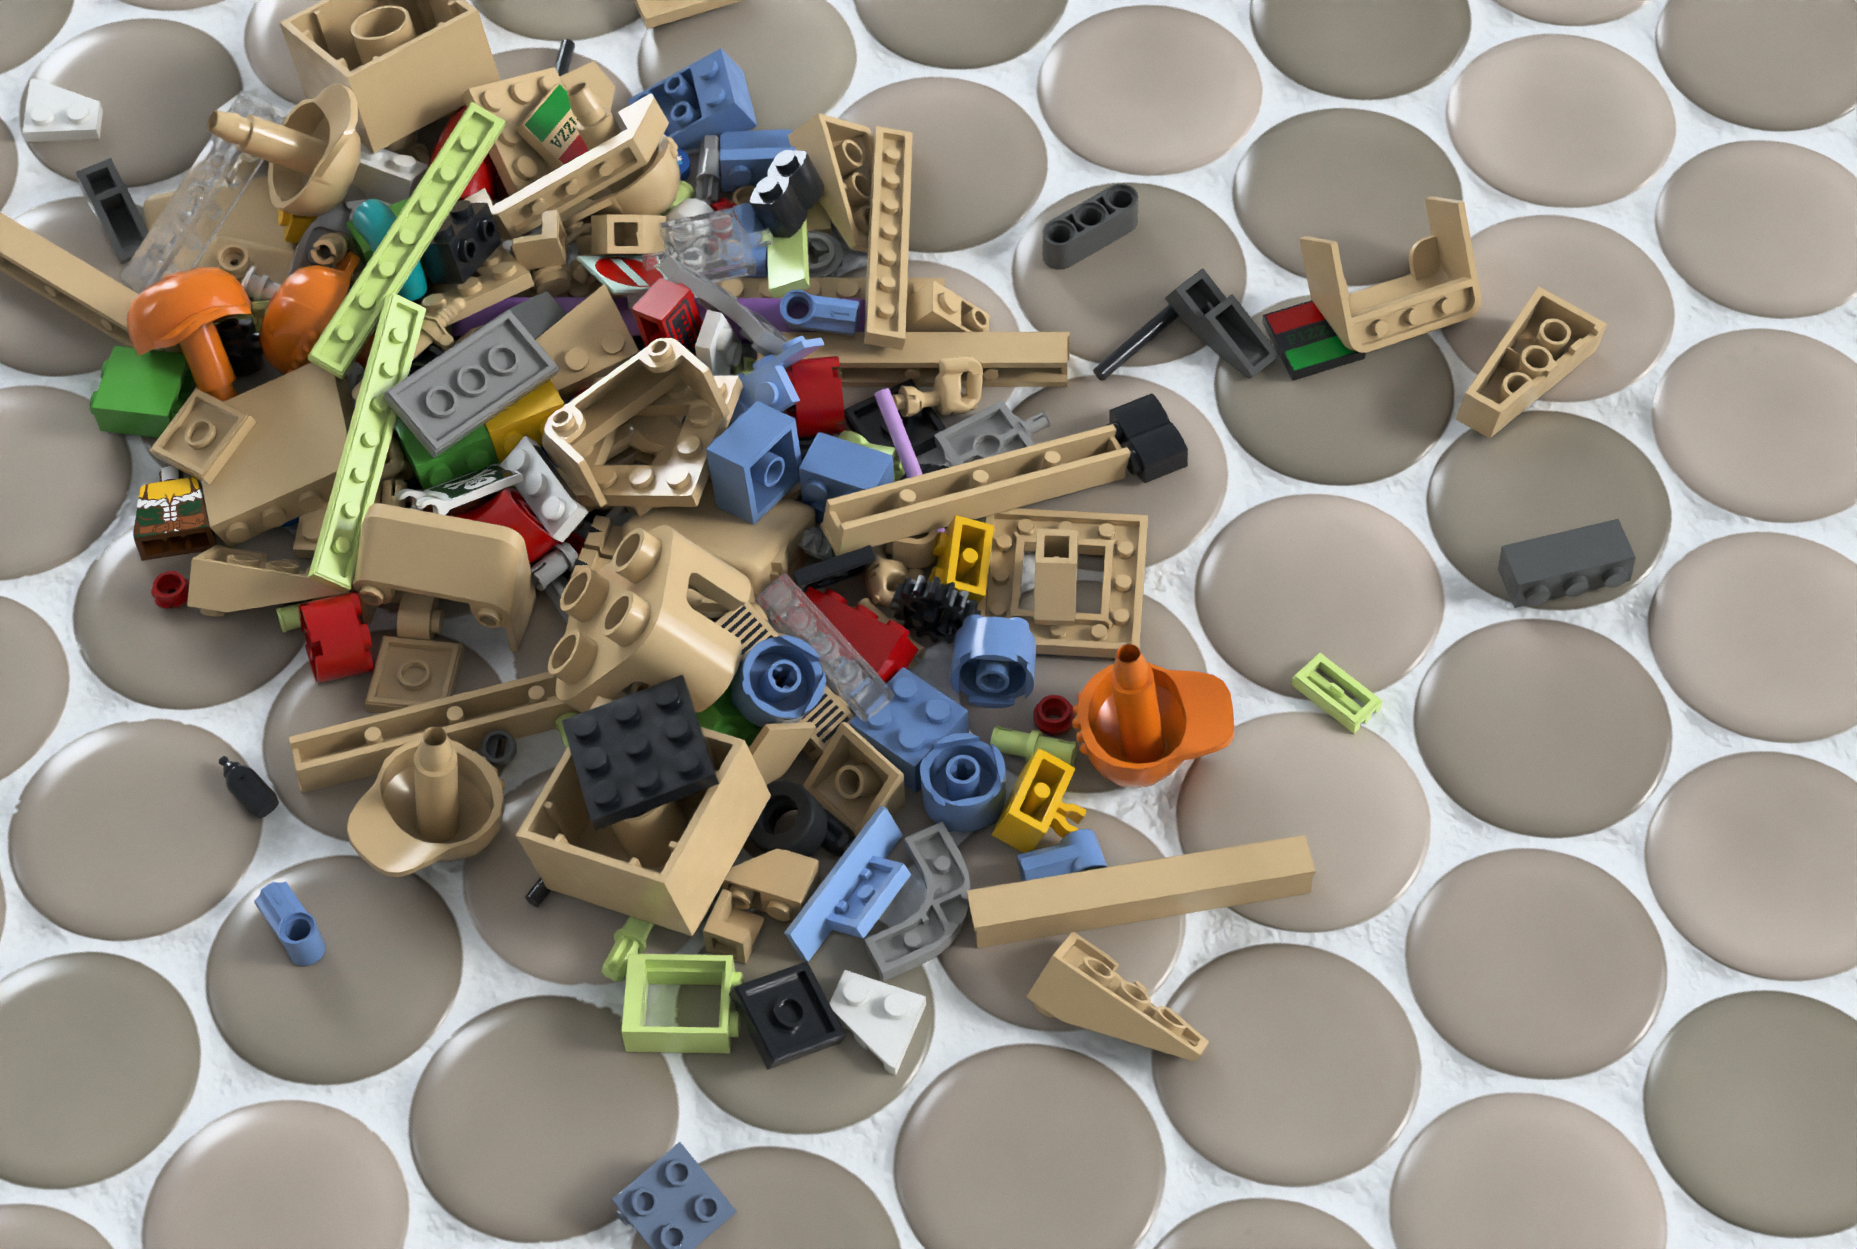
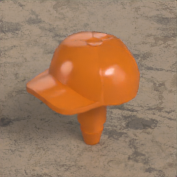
(303, 311)
(184, 312)
(1149, 719)

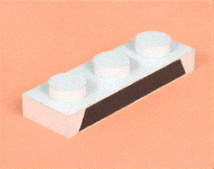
(545, 489)

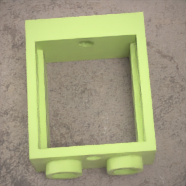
(678, 970)

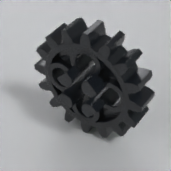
(932, 607)

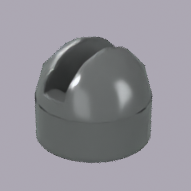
(492, 746)

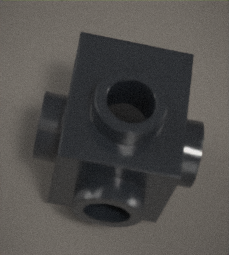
(241, 344)

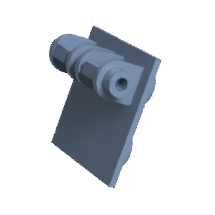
(673, 1203)

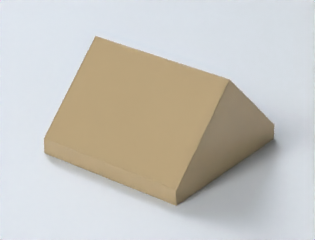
(855, 780)

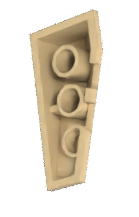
(844, 163)
(242, 579)
(1087, 992)

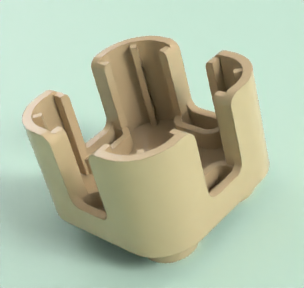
(638, 627)

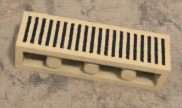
(751, 627)

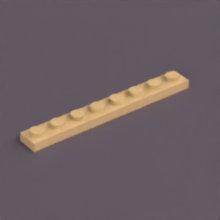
(888, 239)

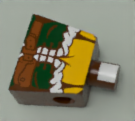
(172, 517)

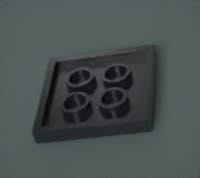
(639, 752)

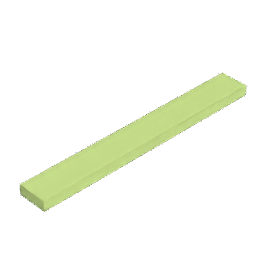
(406, 240)
(366, 443)

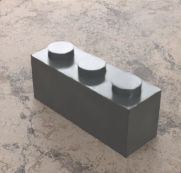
(1566, 563)

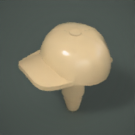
(308, 155)
(642, 192)
(427, 806)

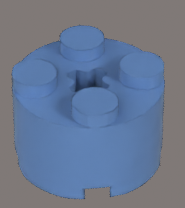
(993, 660)
(800, 685)
(963, 783)

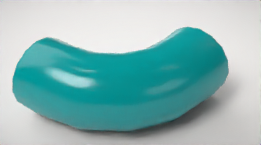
(373, 221)

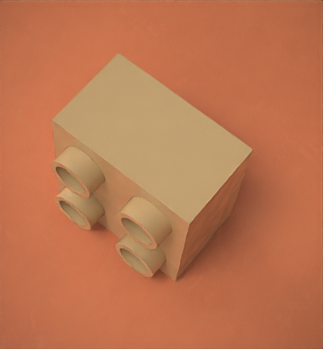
(396, 56)
(657, 863)

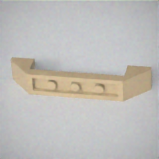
(582, 175)

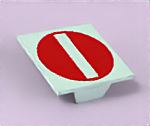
(622, 274)

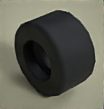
(808, 829)

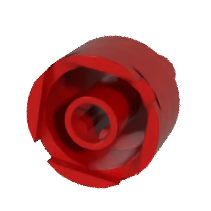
(819, 395)
(335, 637)

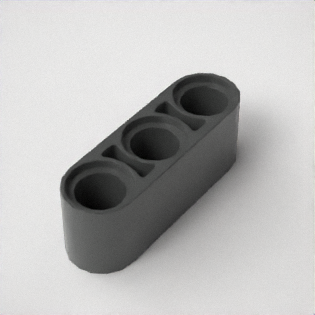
(1090, 226)

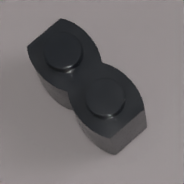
(787, 193)
(1150, 437)

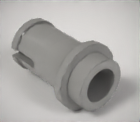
(560, 559)

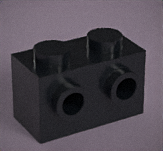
(461, 243)

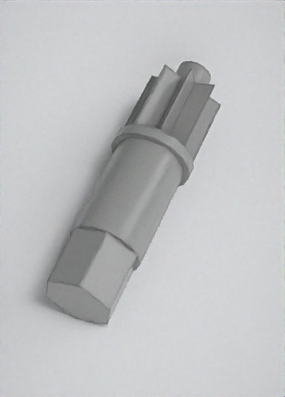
(708, 173)

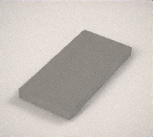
(471, 383)

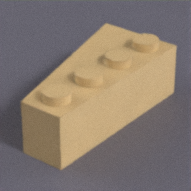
(587, 343)
(1530, 359)

